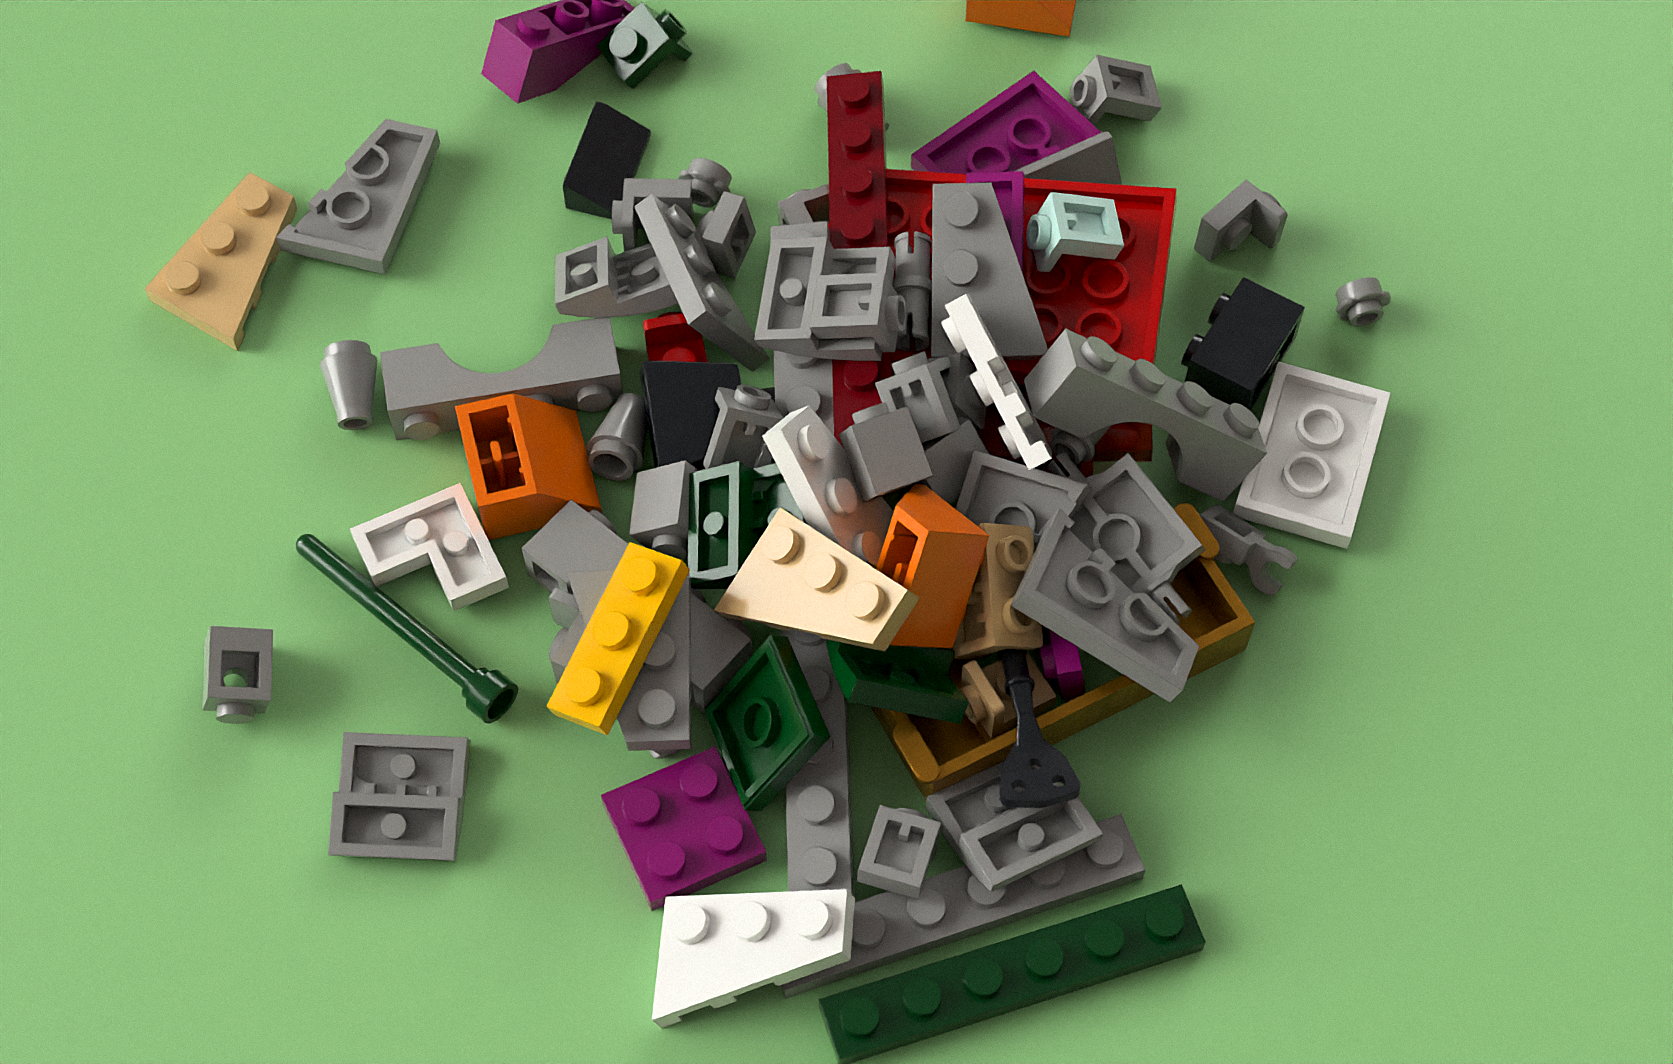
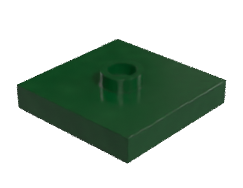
(766, 723)

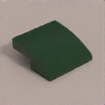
(729, 515)
(899, 679)

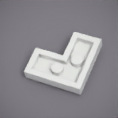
(434, 532)

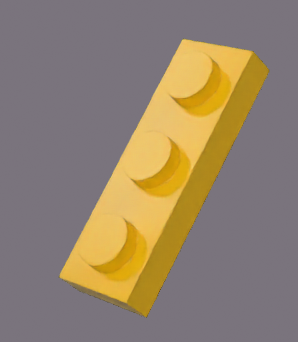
(618, 638)

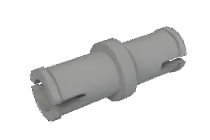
(914, 284)

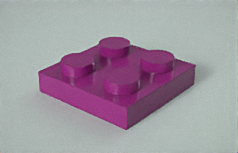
(683, 827)

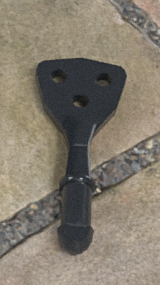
(1031, 747)

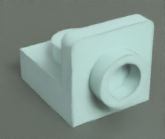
(1074, 227)

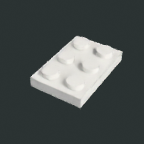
(1318, 455)

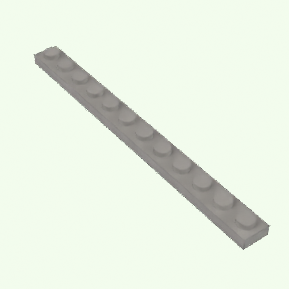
(821, 791)

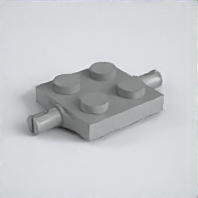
(1135, 529)

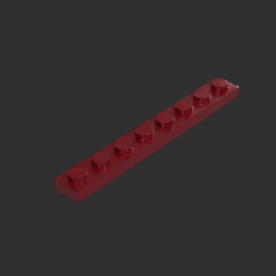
(857, 213)

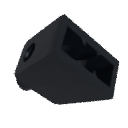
(684, 407)

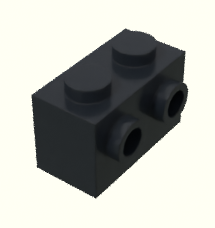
(1243, 344)

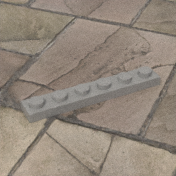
(960, 906)

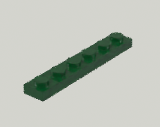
(1010, 975)

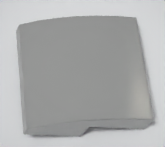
(603, 285)
(790, 295)
(400, 796)
(1004, 841)

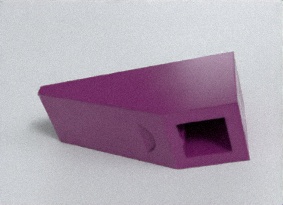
(548, 45)

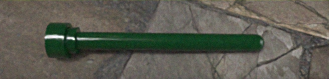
(486, 692)

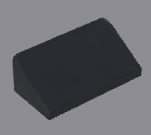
(605, 156)

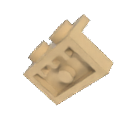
(989, 617)

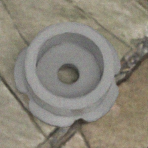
(707, 181)
(1361, 301)

